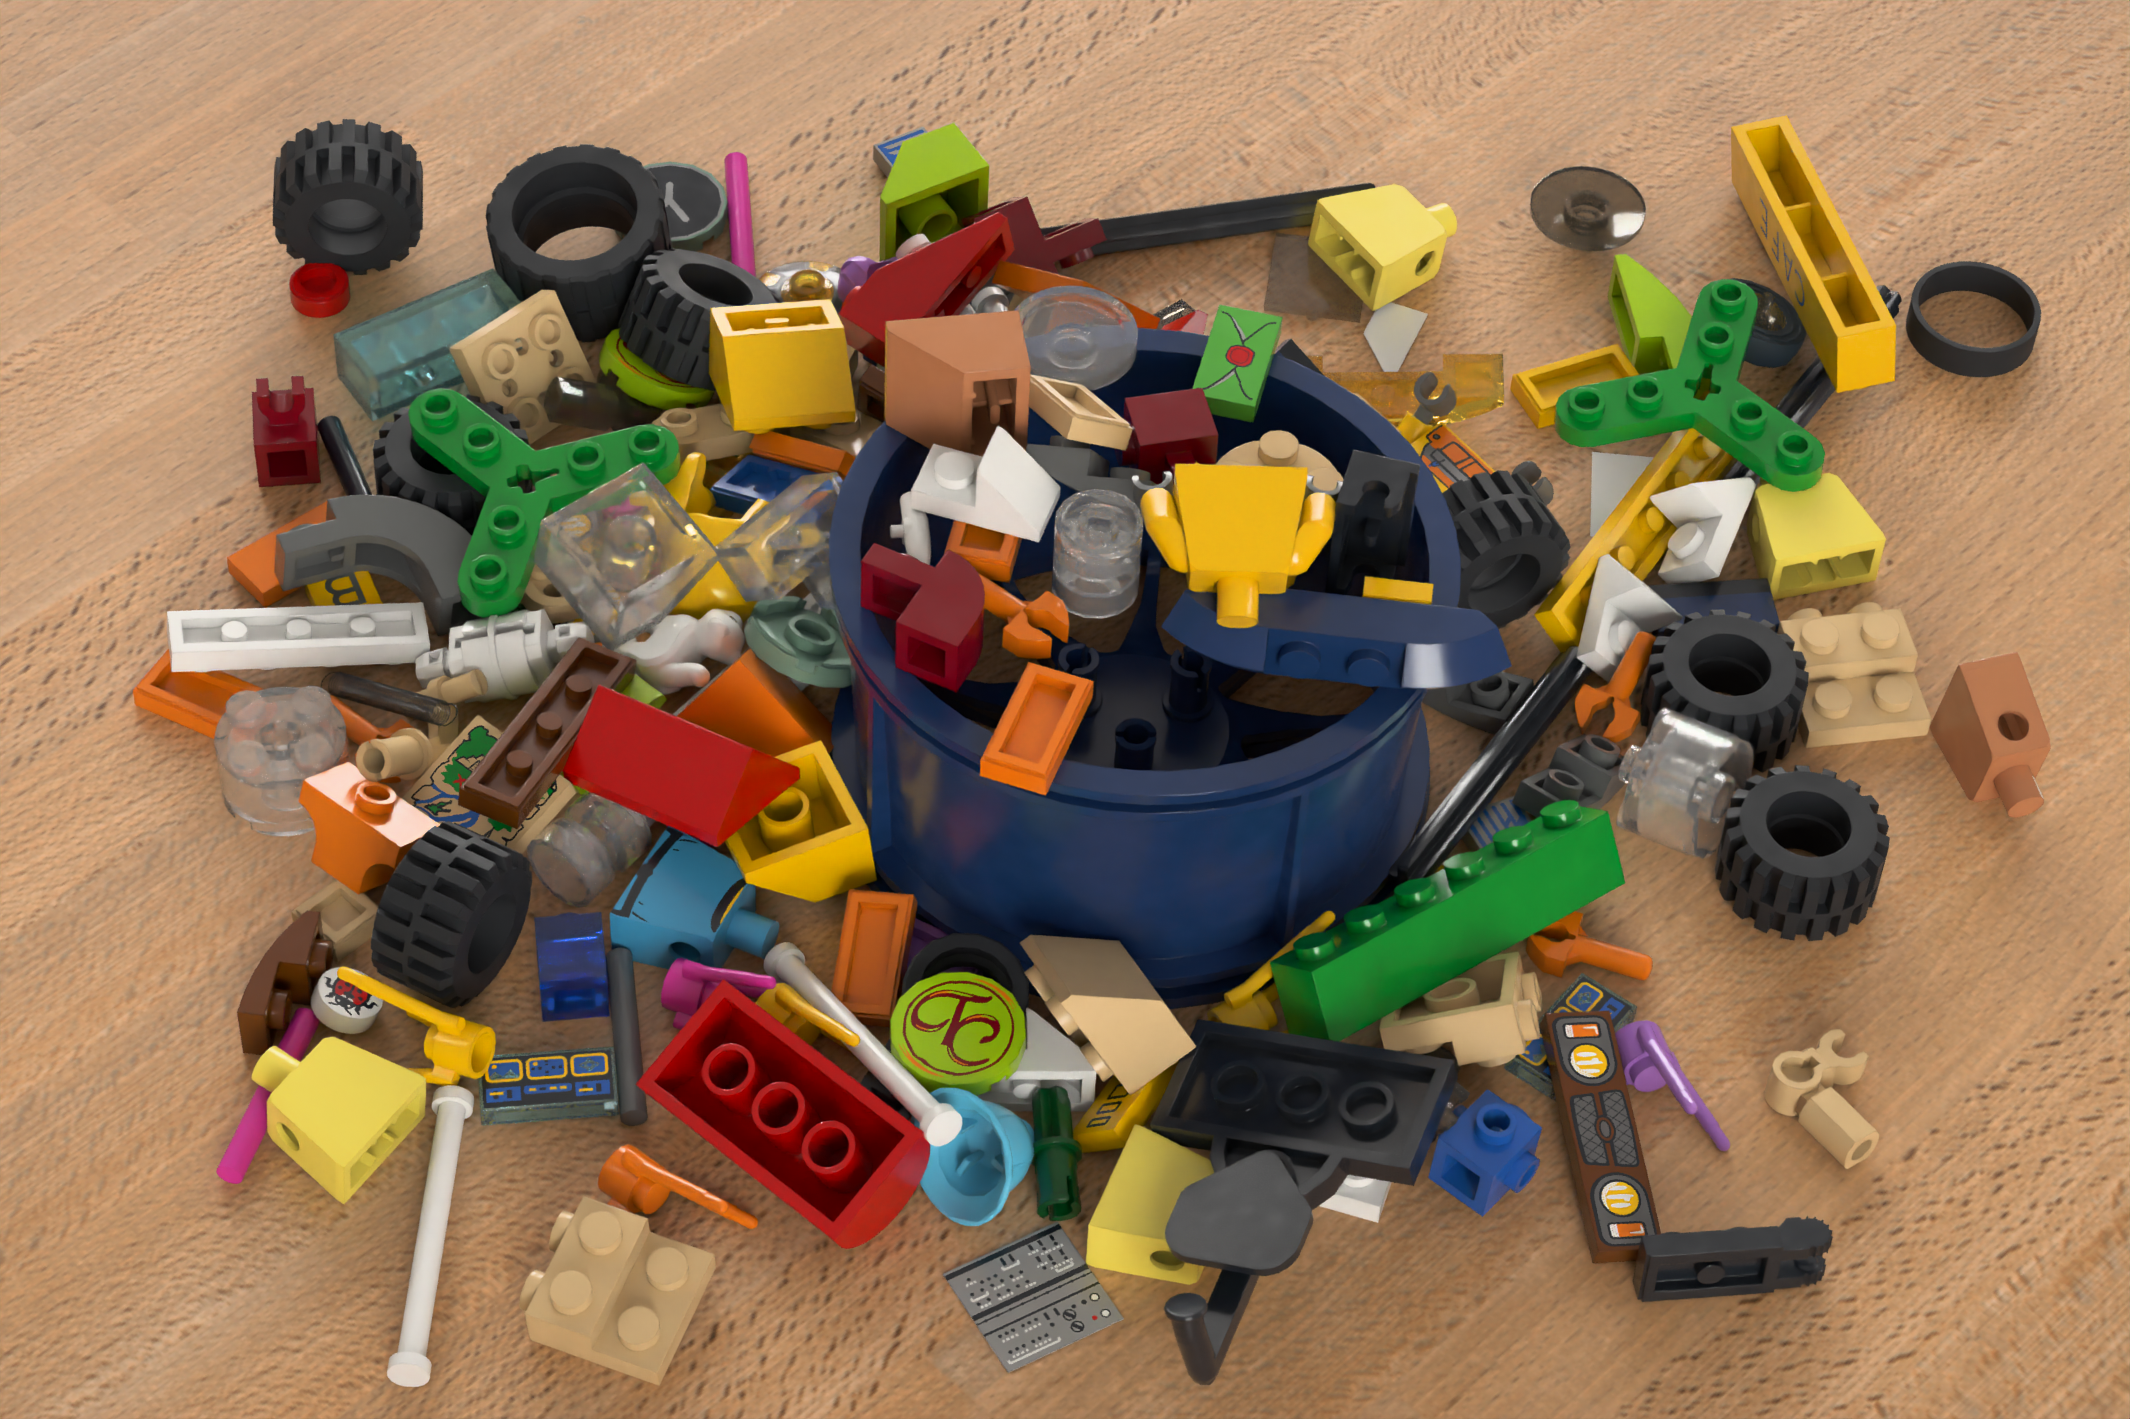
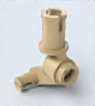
(408, 750)

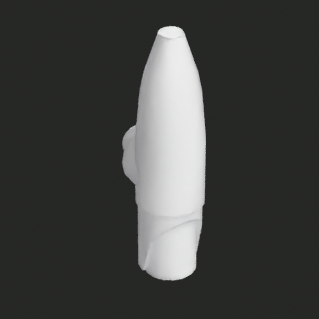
(913, 531)

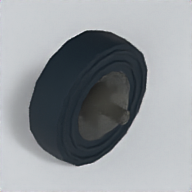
(1776, 331)

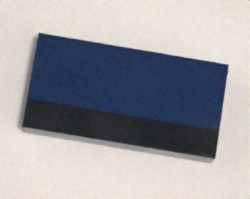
(1745, 595)

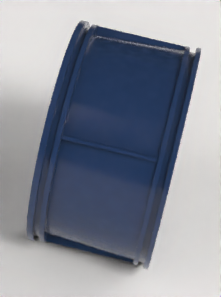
(1156, 810)

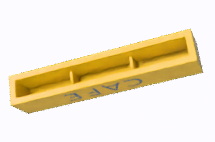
(1813, 255)

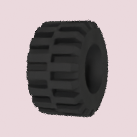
(348, 196)
(671, 305)
(415, 475)
(1506, 545)
(1735, 659)
(1795, 890)
(451, 914)

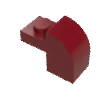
(1032, 249)
(934, 612)

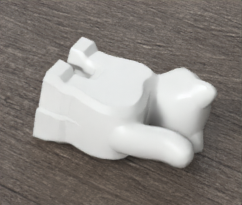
(679, 646)

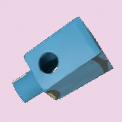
(689, 907)

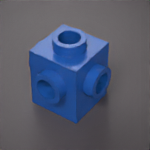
(1486, 1152)

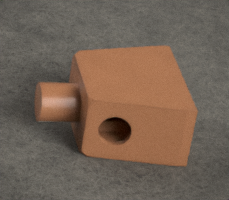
(1993, 733)

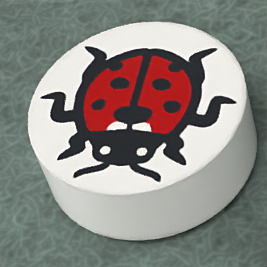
(343, 1004)

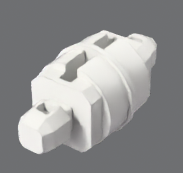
(510, 650)

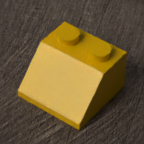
(809, 836)

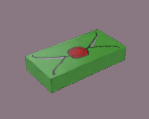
(1238, 361)

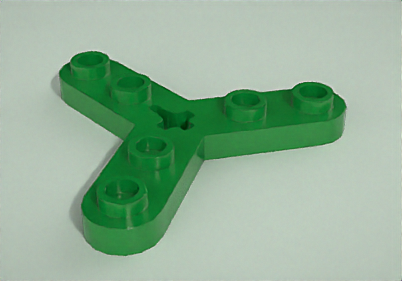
(1728, 416)
(495, 461)

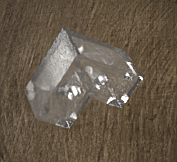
(785, 543)

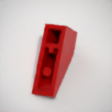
(925, 283)

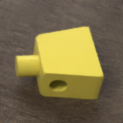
(1381, 241)
(1812, 538)
(339, 1110)
(1136, 1206)

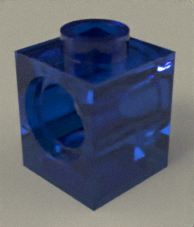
(572, 966)

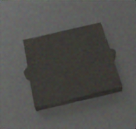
(1306, 285)

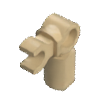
(1802, 1087)

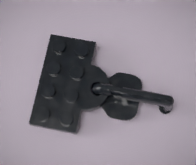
(1282, 1136)

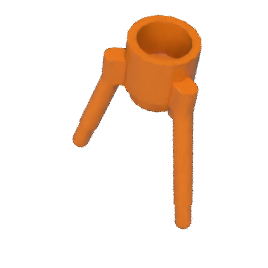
(644, 1185)

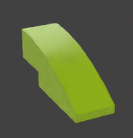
(1648, 318)

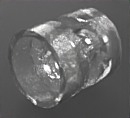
(1097, 553)
(586, 849)

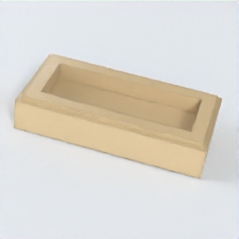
(1078, 413)

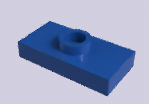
(753, 480)

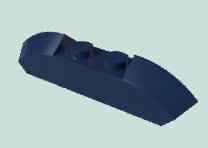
(1347, 639)

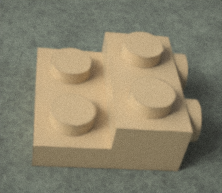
(1858, 676)
(1482, 1012)
(615, 1291)

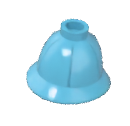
(981, 1164)

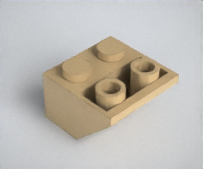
(1106, 1007)

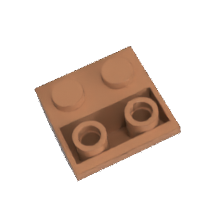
(957, 379)

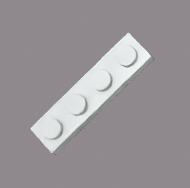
(296, 637)

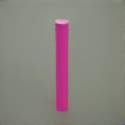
(739, 212)
(254, 1121)

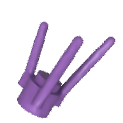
(1651, 1065)

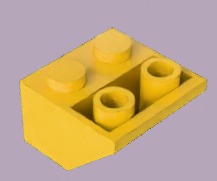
(781, 366)

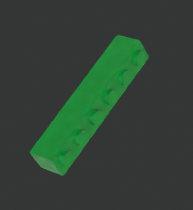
(1447, 921)

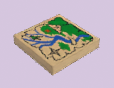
(438, 790)

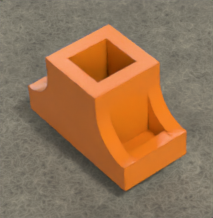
(360, 826)

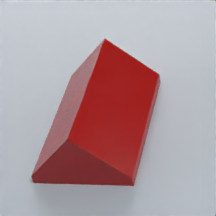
(672, 768)

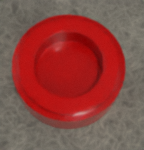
(319, 289)

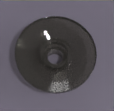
(1587, 208)

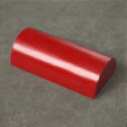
(789, 1118)

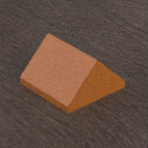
(759, 709)

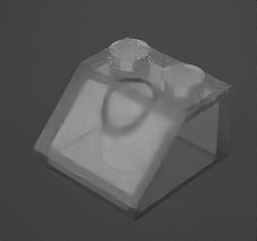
(624, 555)

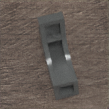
(386, 539)

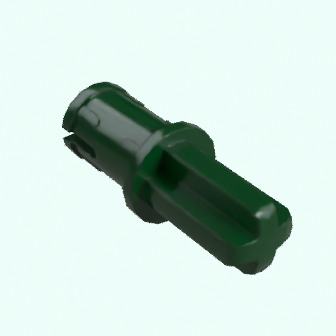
(1055, 1155)

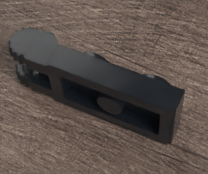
(1731, 1260)

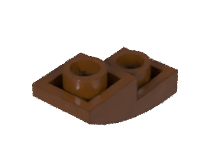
(282, 978)

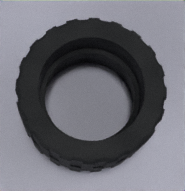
(568, 192)

